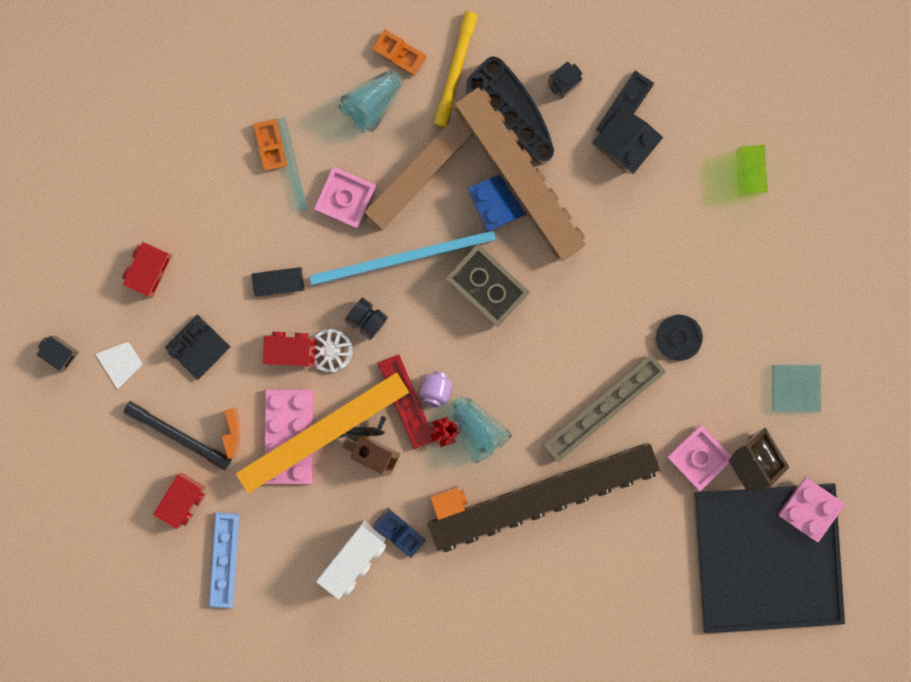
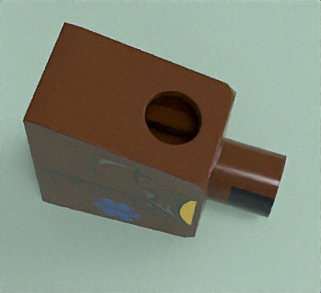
(380, 457)

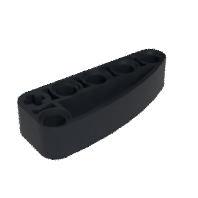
(516, 101)

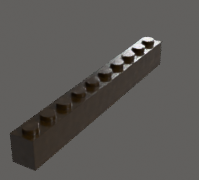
(544, 496)

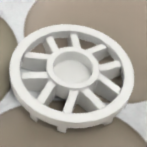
(332, 350)

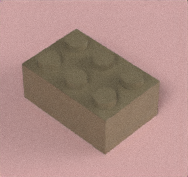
(487, 285)

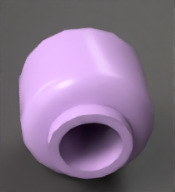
(435, 389)

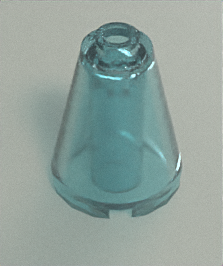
(478, 429)

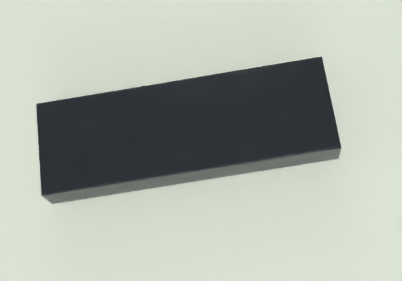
(629, 97)

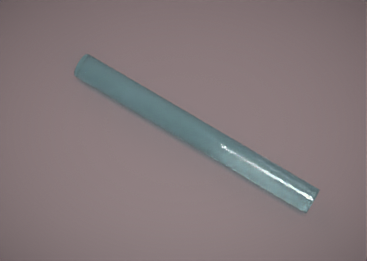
(292, 164)

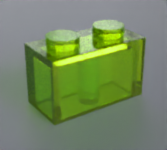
(751, 170)

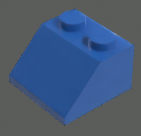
(495, 203)

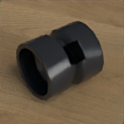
(366, 318)

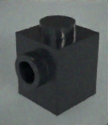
(565, 79)

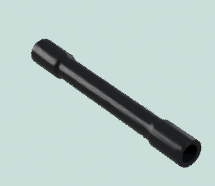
(143, 416)

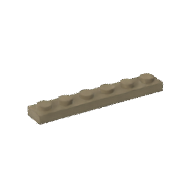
(604, 408)

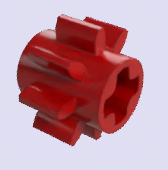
(443, 432)

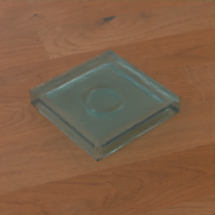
(796, 388)

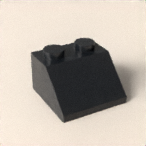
(627, 140)

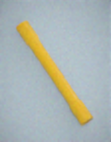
(445, 106)

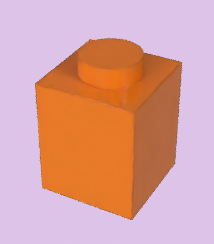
(448, 502)

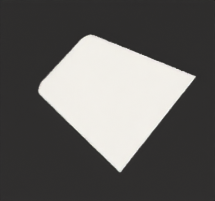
(120, 363)

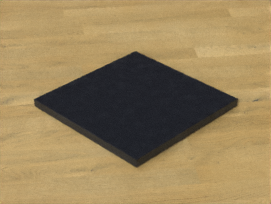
(761, 567)

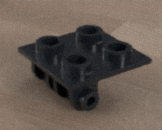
(197, 347)

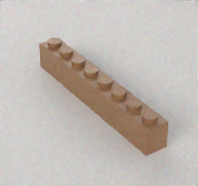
(519, 175)

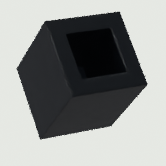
(56, 352)

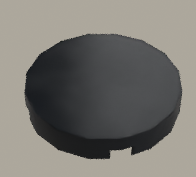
(679, 337)

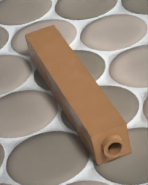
(418, 174)

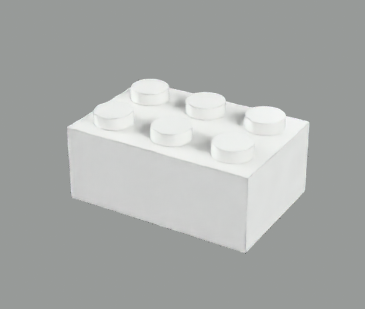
(352, 560)

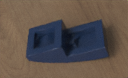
(399, 532)

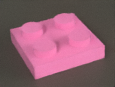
(345, 197)
(700, 457)
(811, 509)

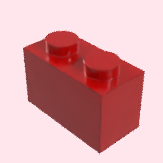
(146, 269)
(289, 350)
(179, 501)

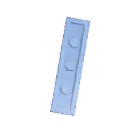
(224, 560)

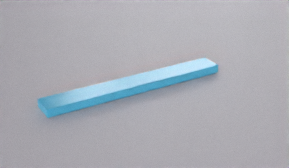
(402, 258)

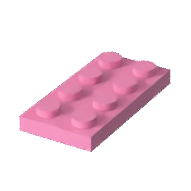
(285, 417)

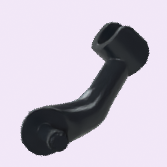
(367, 431)

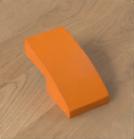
(399, 52)
(270, 144)
(231, 440)

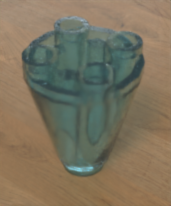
(371, 100)

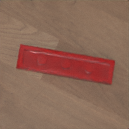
(408, 405)

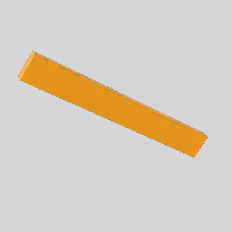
(322, 433)

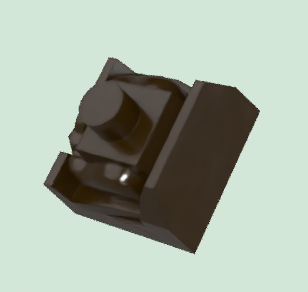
(758, 462)

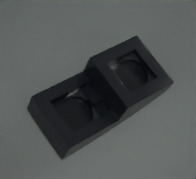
(278, 281)

